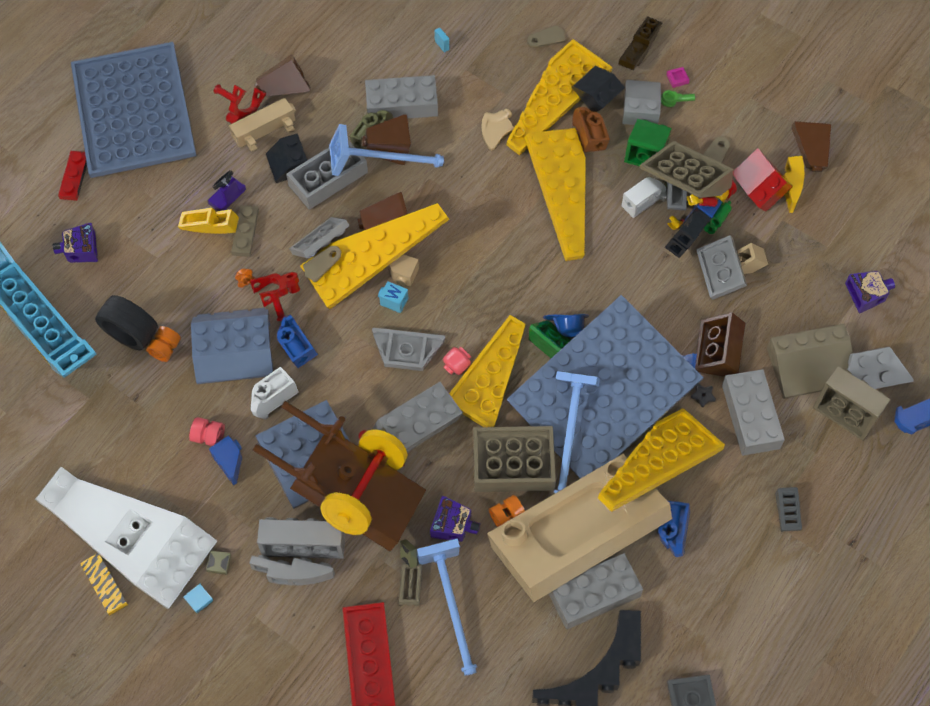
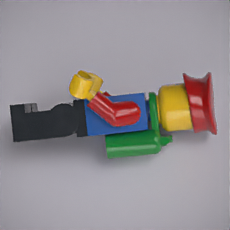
(707, 214)

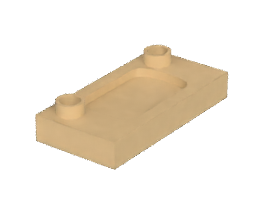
(573, 532)

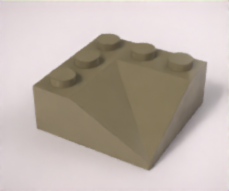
(851, 403)

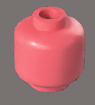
(456, 361)

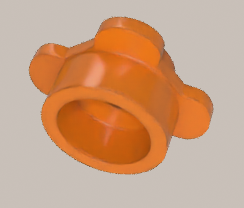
(243, 277)

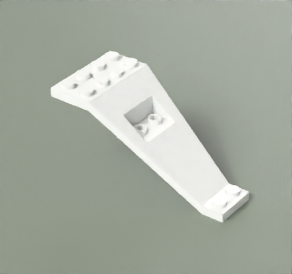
(156, 555)

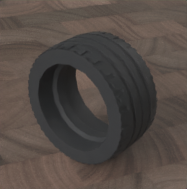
(126, 322)

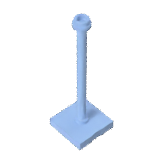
(340, 152)
(577, 382)
(439, 553)

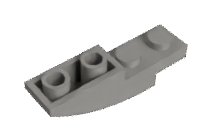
(299, 573)

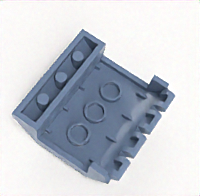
(231, 345)

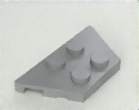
(406, 348)
(878, 368)

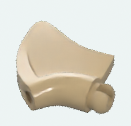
(495, 127)

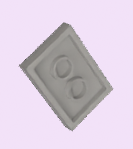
(319, 237)
(721, 267)

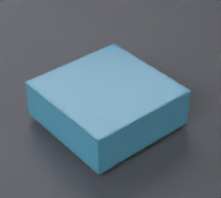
(442, 39)
(198, 598)

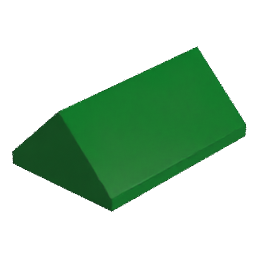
(547, 338)

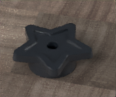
(703, 400)

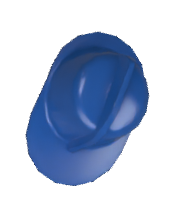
(568, 324)

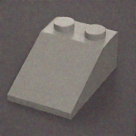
(641, 101)

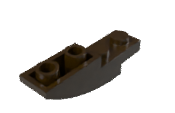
(640, 44)

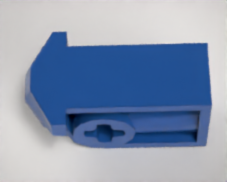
(298, 346)
(914, 417)
(678, 526)

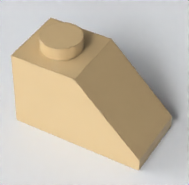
(752, 258)
(404, 270)

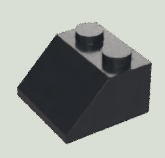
(598, 88)
(285, 156)

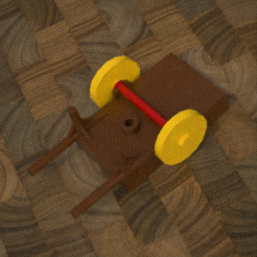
(355, 483)

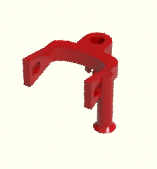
(237, 114)
(286, 284)

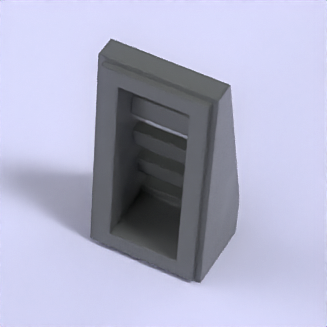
(793, 493)

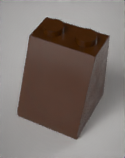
(382, 212)

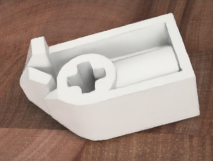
(643, 196)
(272, 393)

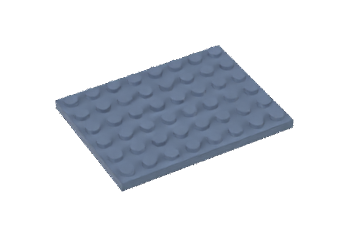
(132, 109)
(637, 386)

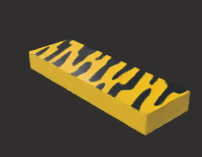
(104, 584)

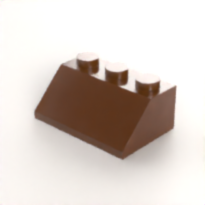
(720, 345)

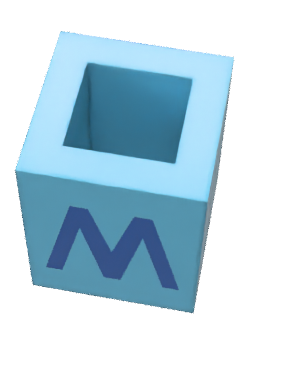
(393, 296)

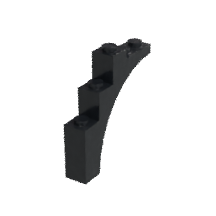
(606, 674)

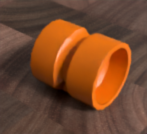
(164, 342)
(510, 505)

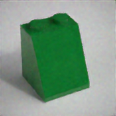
(646, 141)

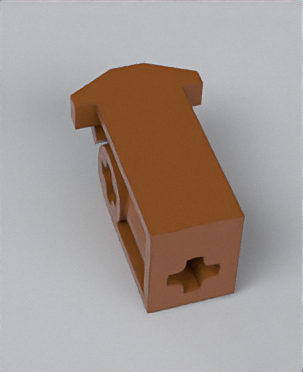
(590, 129)

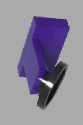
(228, 193)

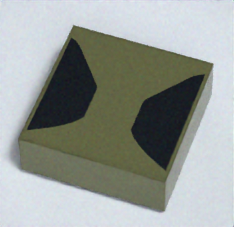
(408, 553)
(218, 562)

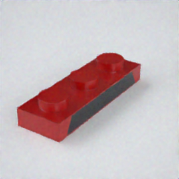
(73, 176)

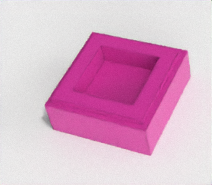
(678, 77)

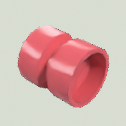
(203, 431)

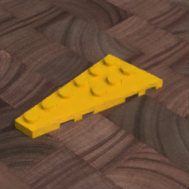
(486, 380)

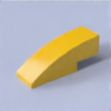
(795, 175)
(209, 221)

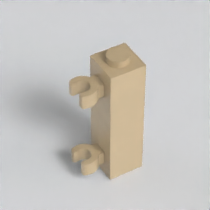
(262, 123)

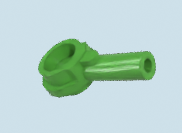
(670, 98)

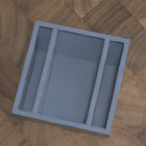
(294, 443)

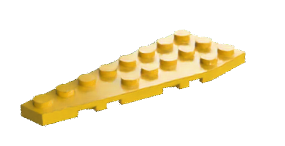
(554, 92)
(561, 174)
(373, 250)
(665, 452)

